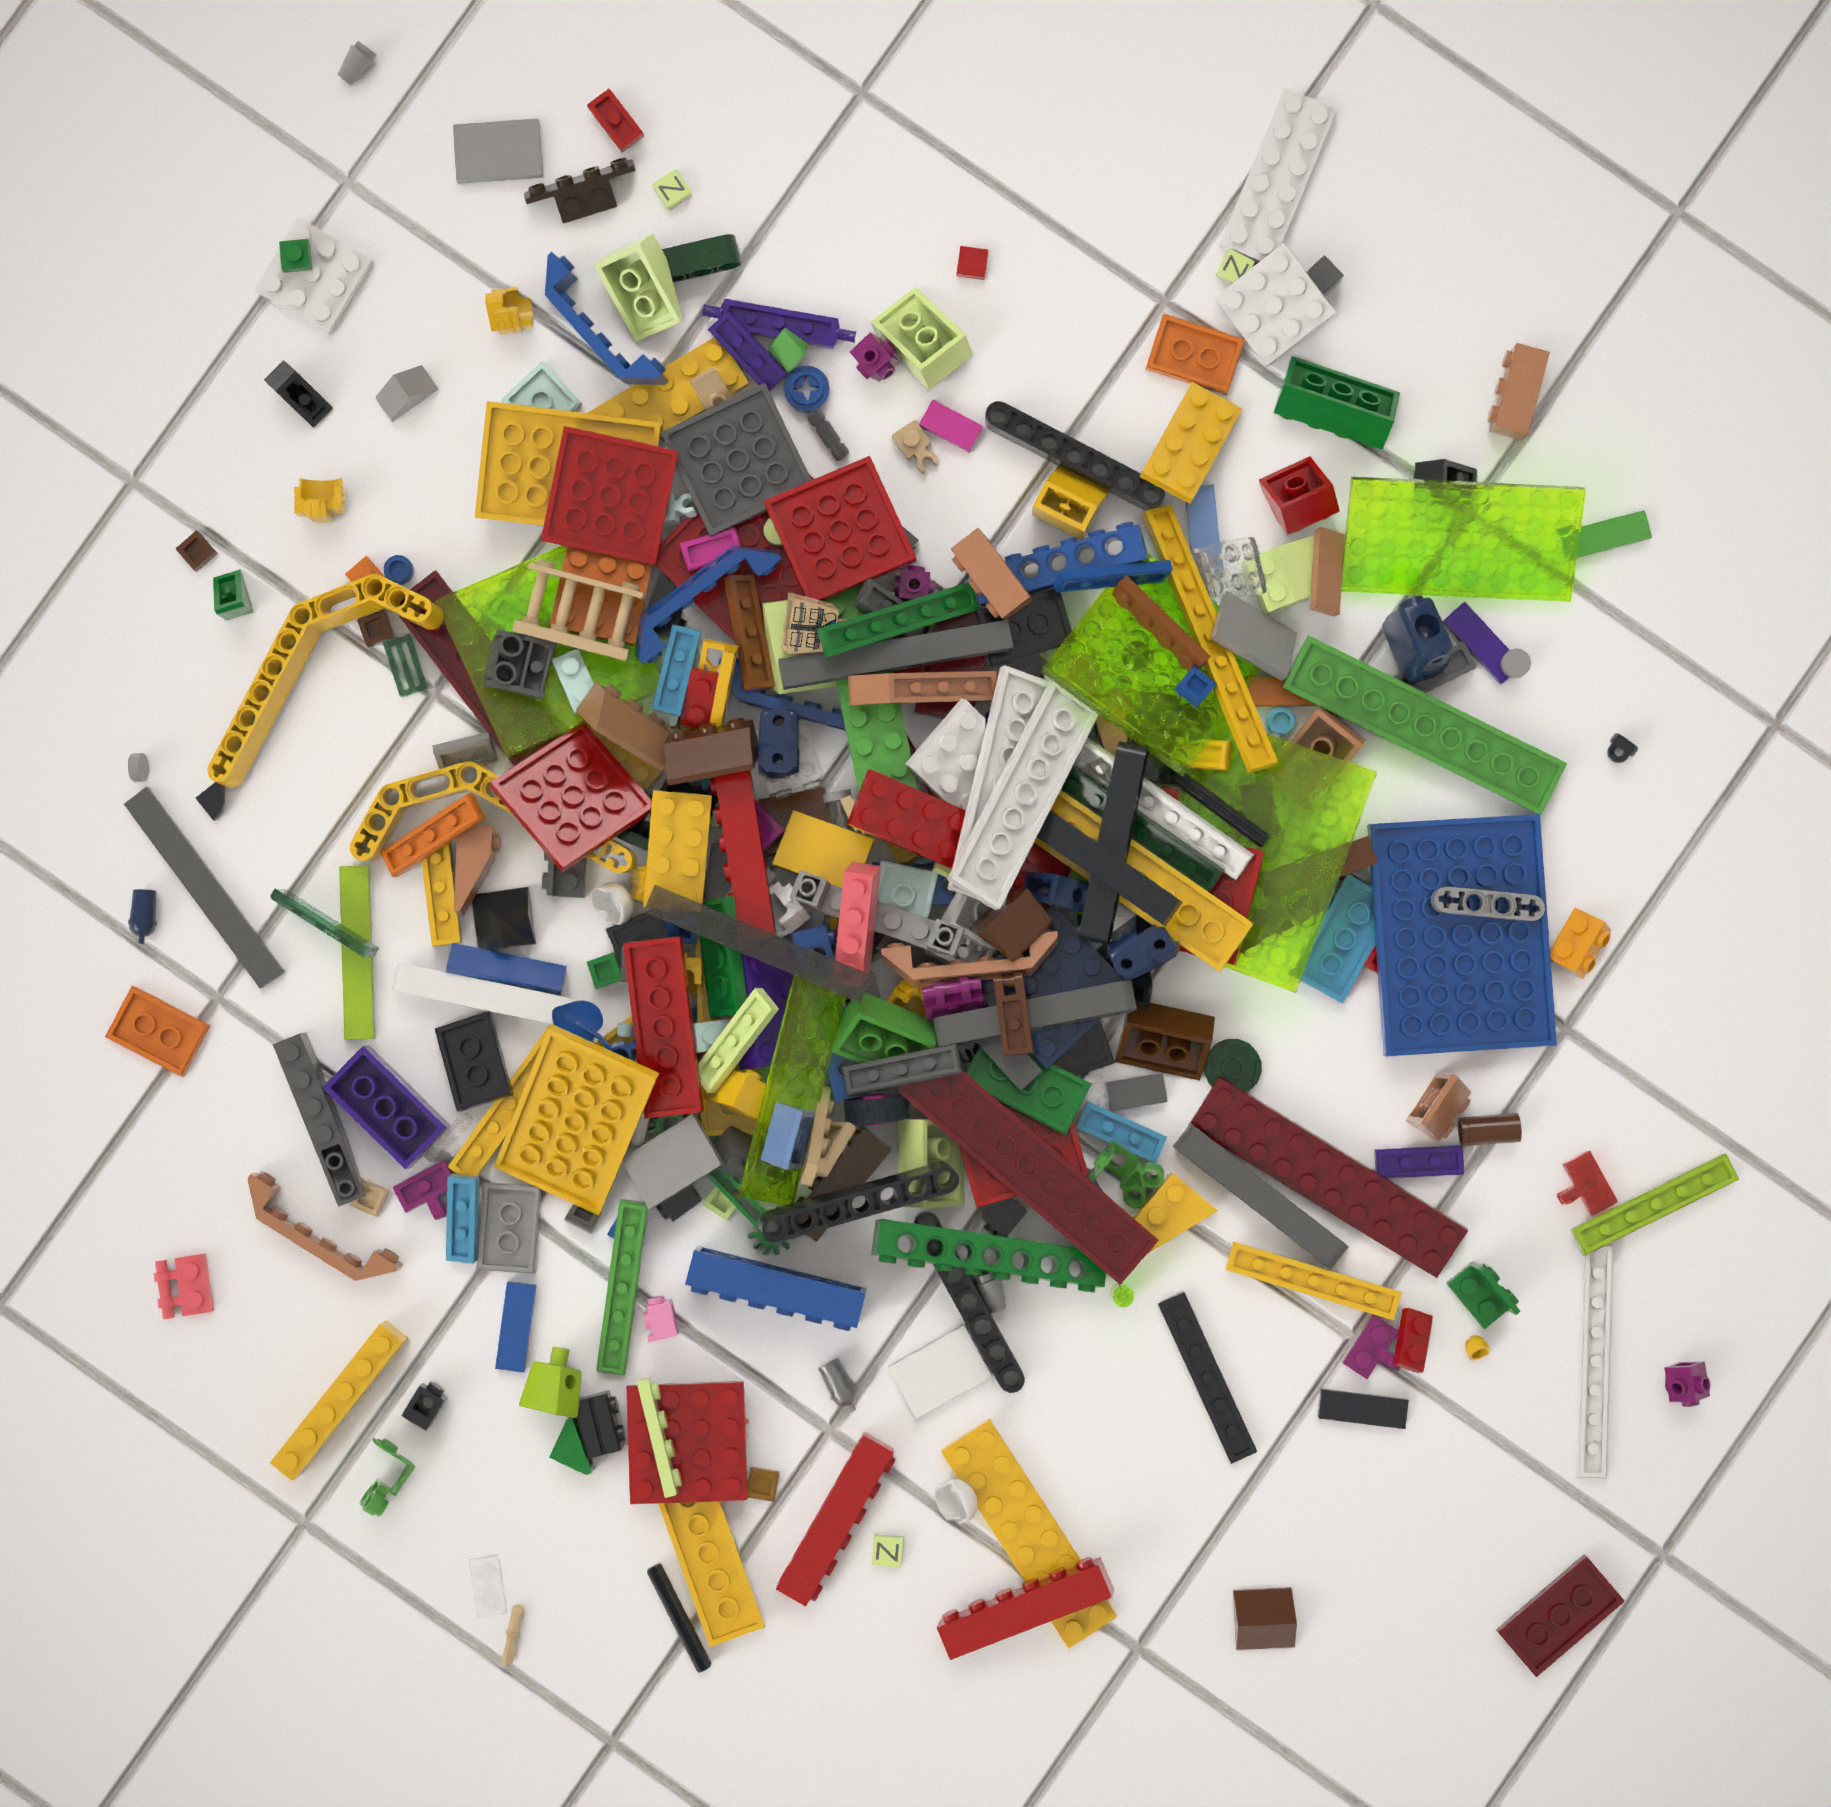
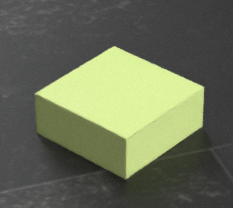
(720, 1204)

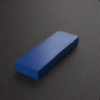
(515, 1326)

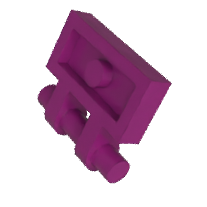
(952, 997)

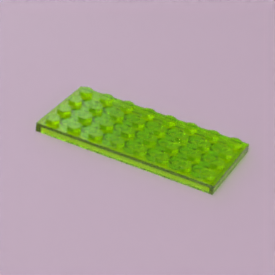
(1462, 538)

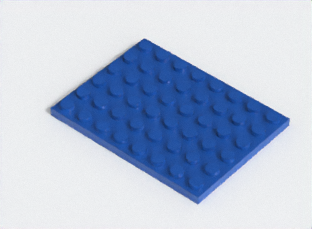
(1460, 977)

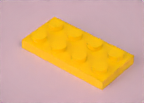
(1191, 442)
(678, 843)

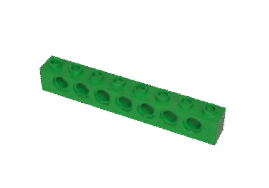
(889, 1231)

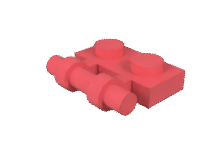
(192, 1283)

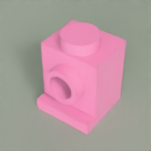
(661, 1319)

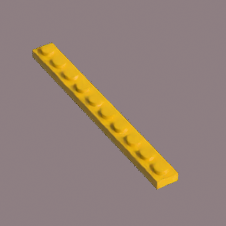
(1200, 619)

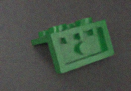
(1481, 1294)

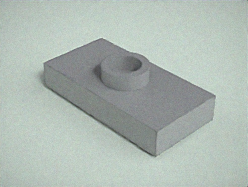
(473, 749)

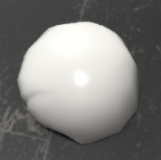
(614, 901)
(956, 1500)

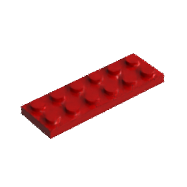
(664, 1024)

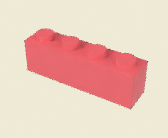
(858, 915)

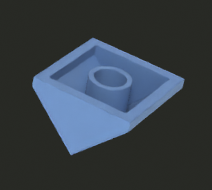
(788, 1136)

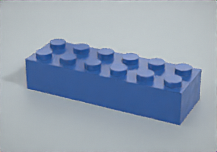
(775, 1287)

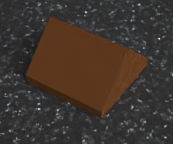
(1014, 924)
(1264, 1618)

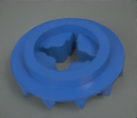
(796, 380)

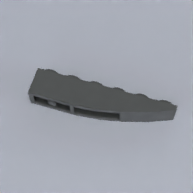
(320, 1117)

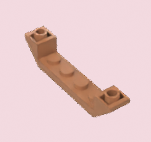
(922, 687)
(899, 959)
(263, 1192)

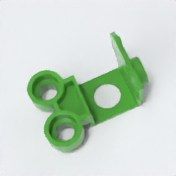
(1132, 1174)
(374, 1499)

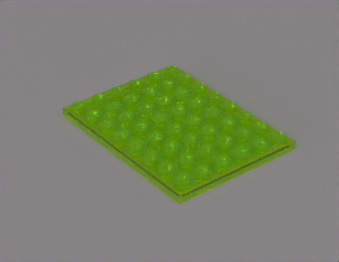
(1312, 814)

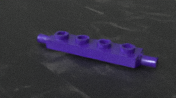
(770, 321)

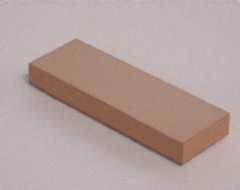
(1327, 571)

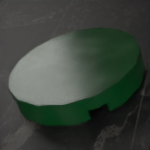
(1223, 1062)

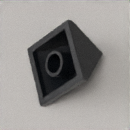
(504, 919)

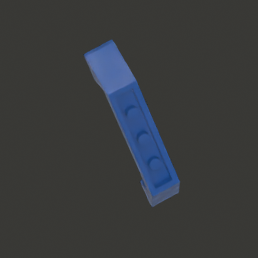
(558, 280)
(648, 642)
(809, 711)

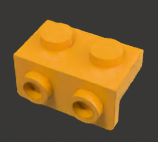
(1580, 943)

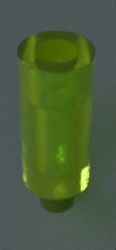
(1122, 1294)

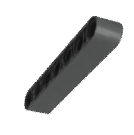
(1043, 1013)
(1260, 1196)

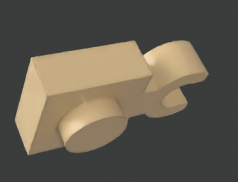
(913, 442)

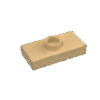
(710, 388)

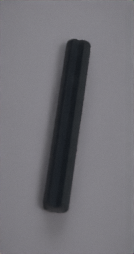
(1221, 809)
(679, 1617)

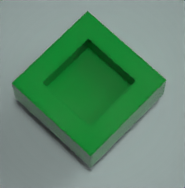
(295, 255)
(604, 970)

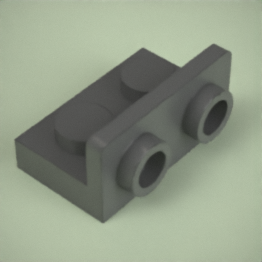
(566, 884)

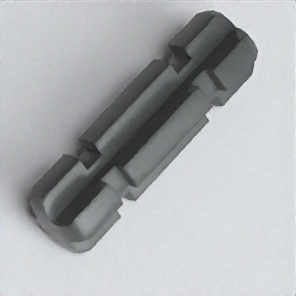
(828, 434)

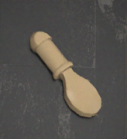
(512, 1631)

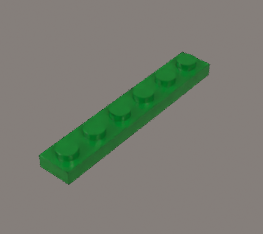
(897, 619)

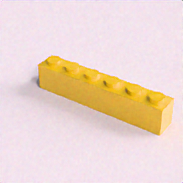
(339, 1400)

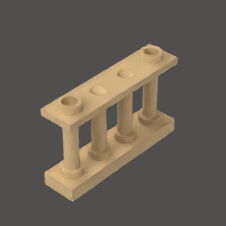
(559, 632)

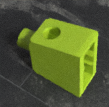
(553, 1386)

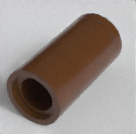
(1489, 1129)

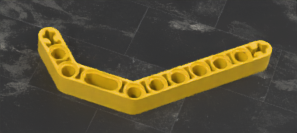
(265, 711)
(458, 784)

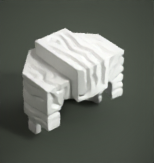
(787, 912)

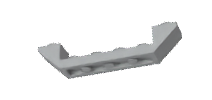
(890, 921)

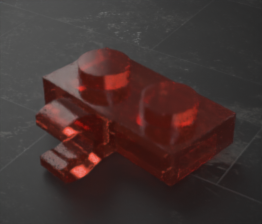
(1587, 1184)

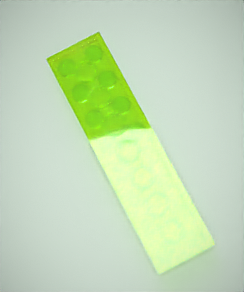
(793, 1080)

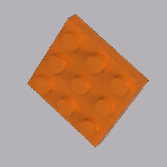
(607, 570)

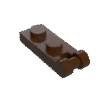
(1013, 1015)

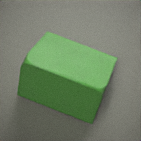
(788, 349)

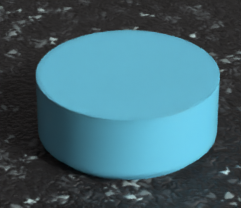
(1280, 721)

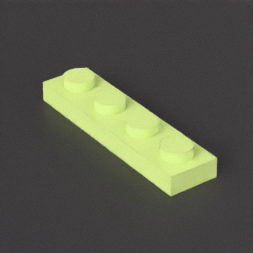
(736, 1039)
(656, 1424)

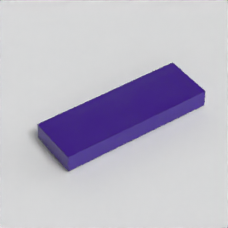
(747, 350)
(1478, 638)
(1419, 1161)

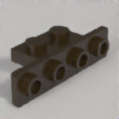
(582, 194)

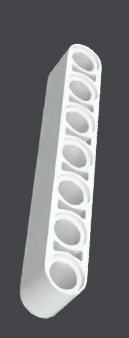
(477, 993)

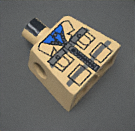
(801, 623)

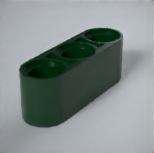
(703, 257)

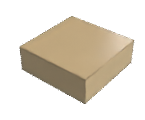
(374, 1198)

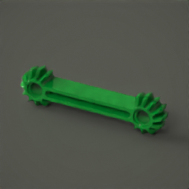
(727, 1184)

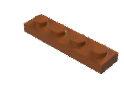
(1159, 624)
(749, 632)

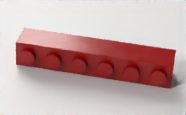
(744, 849)
(835, 1518)
(1025, 1607)

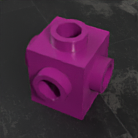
(875, 357)
(916, 574)
(1687, 1383)

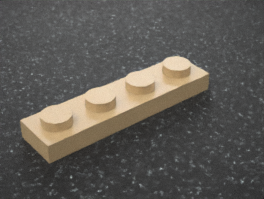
(816, 1144)

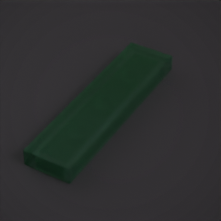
(324, 922)

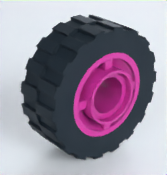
(876, 1109)

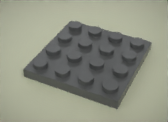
(736, 458)

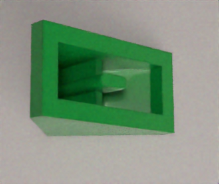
(231, 596)
(570, 1448)

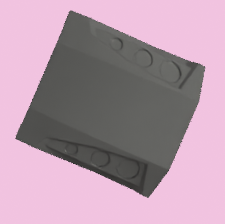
(519, 664)

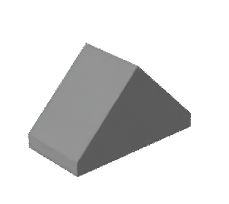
(405, 391)

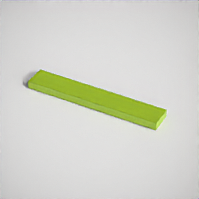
(357, 970)
(1654, 1204)

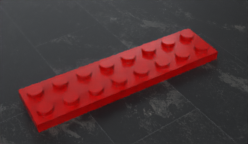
(926, 825)

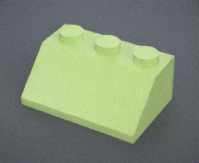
(924, 1144)

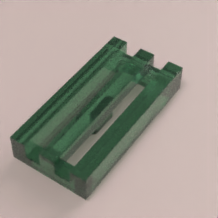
(398, 641)

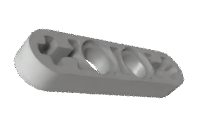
(1487, 906)

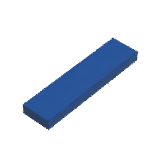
(1111, 575)
(506, 969)

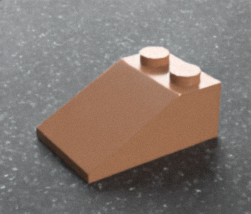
(1329, 735)
(1440, 1105)

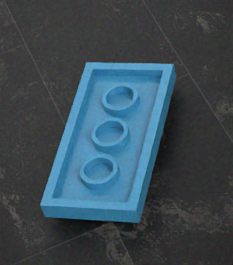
(1342, 941)

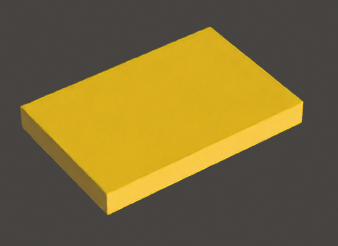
(820, 848)

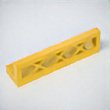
(724, 679)

